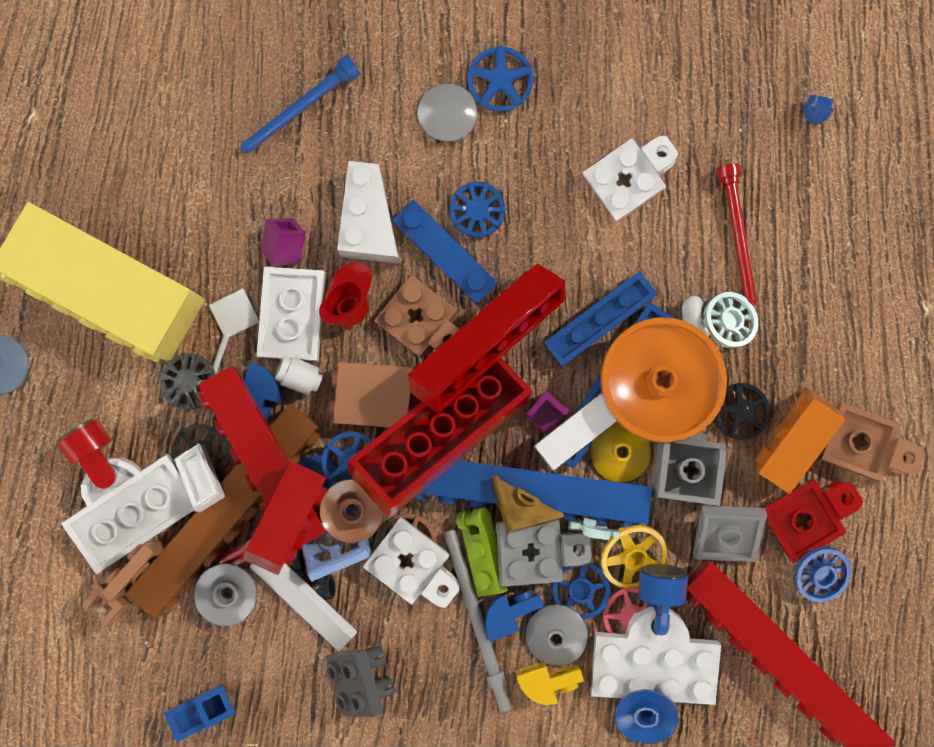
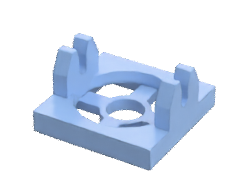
(318, 569)

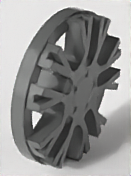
(185, 380)

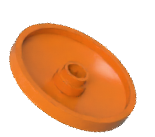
(663, 380)

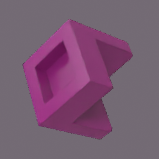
(283, 241)
(546, 413)

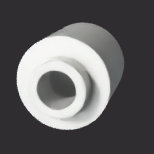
(298, 375)

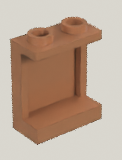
(370, 394)

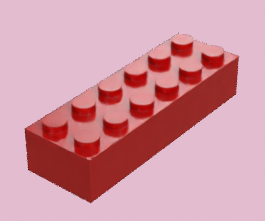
(429, 442)

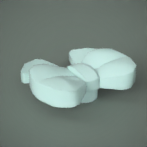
(592, 530)

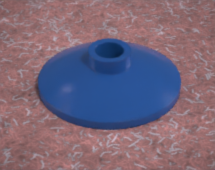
(650, 725)

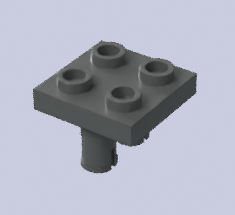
(354, 683)

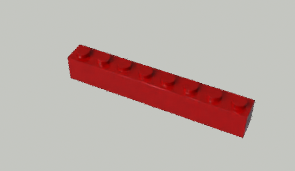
(781, 658)

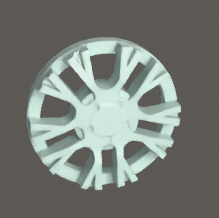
(730, 320)

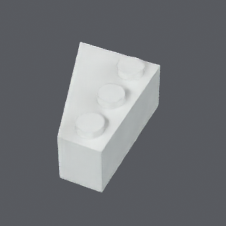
(365, 217)

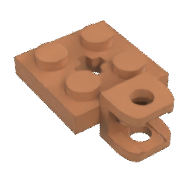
(423, 335)
(882, 447)
(120, 581)

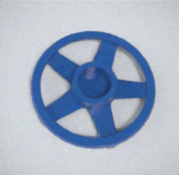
(500, 78)

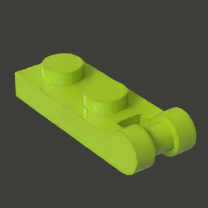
(481, 550)

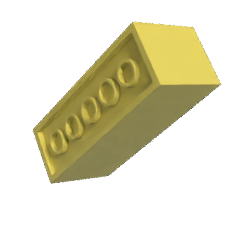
(97, 284)

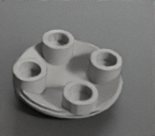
(447, 112)

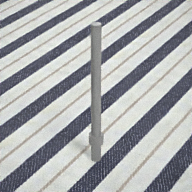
(495, 678)

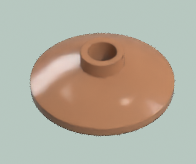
(337, 519)

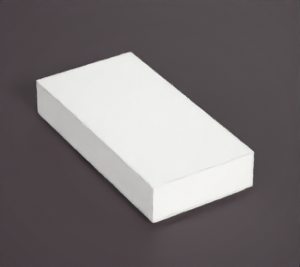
(199, 478)

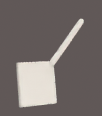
(233, 316)

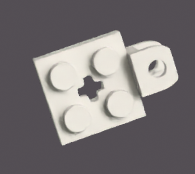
(644, 169)
(423, 576)

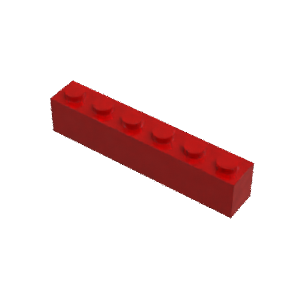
(486, 337)
(251, 439)

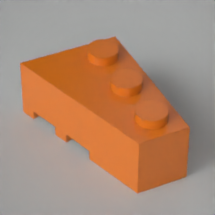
(799, 440)

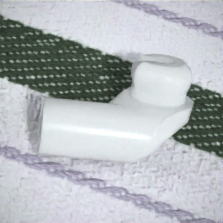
(692, 312)

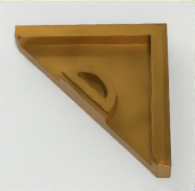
(520, 508)

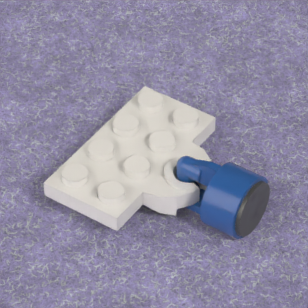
(657, 647)

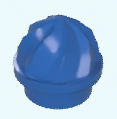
(818, 109)

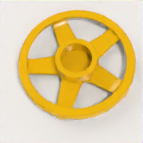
(634, 556)

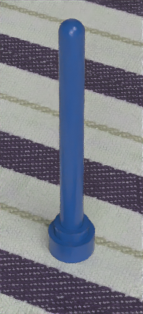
(344, 71)

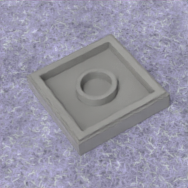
(729, 533)

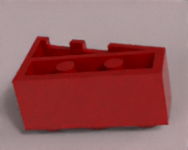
(285, 519)

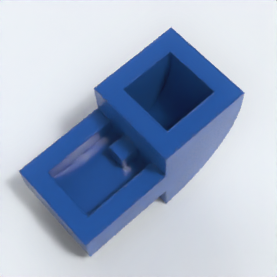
(263, 387)
(501, 614)
(199, 712)

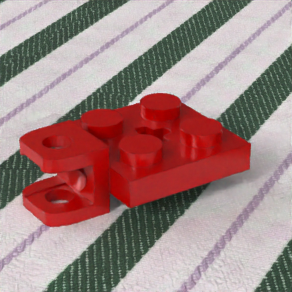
(824, 510)

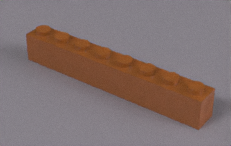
(206, 531)

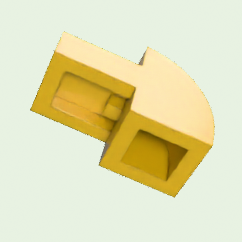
(540, 684)

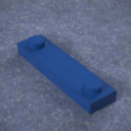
(444, 252)
(600, 319)

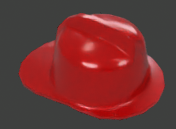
(346, 297)

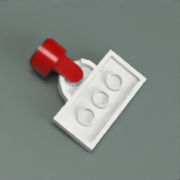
(121, 499)

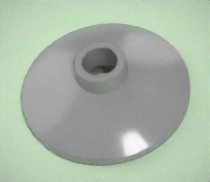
(215, 605)
(556, 620)

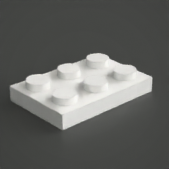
(290, 313)

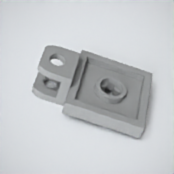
(553, 552)

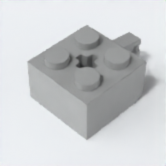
(701, 455)

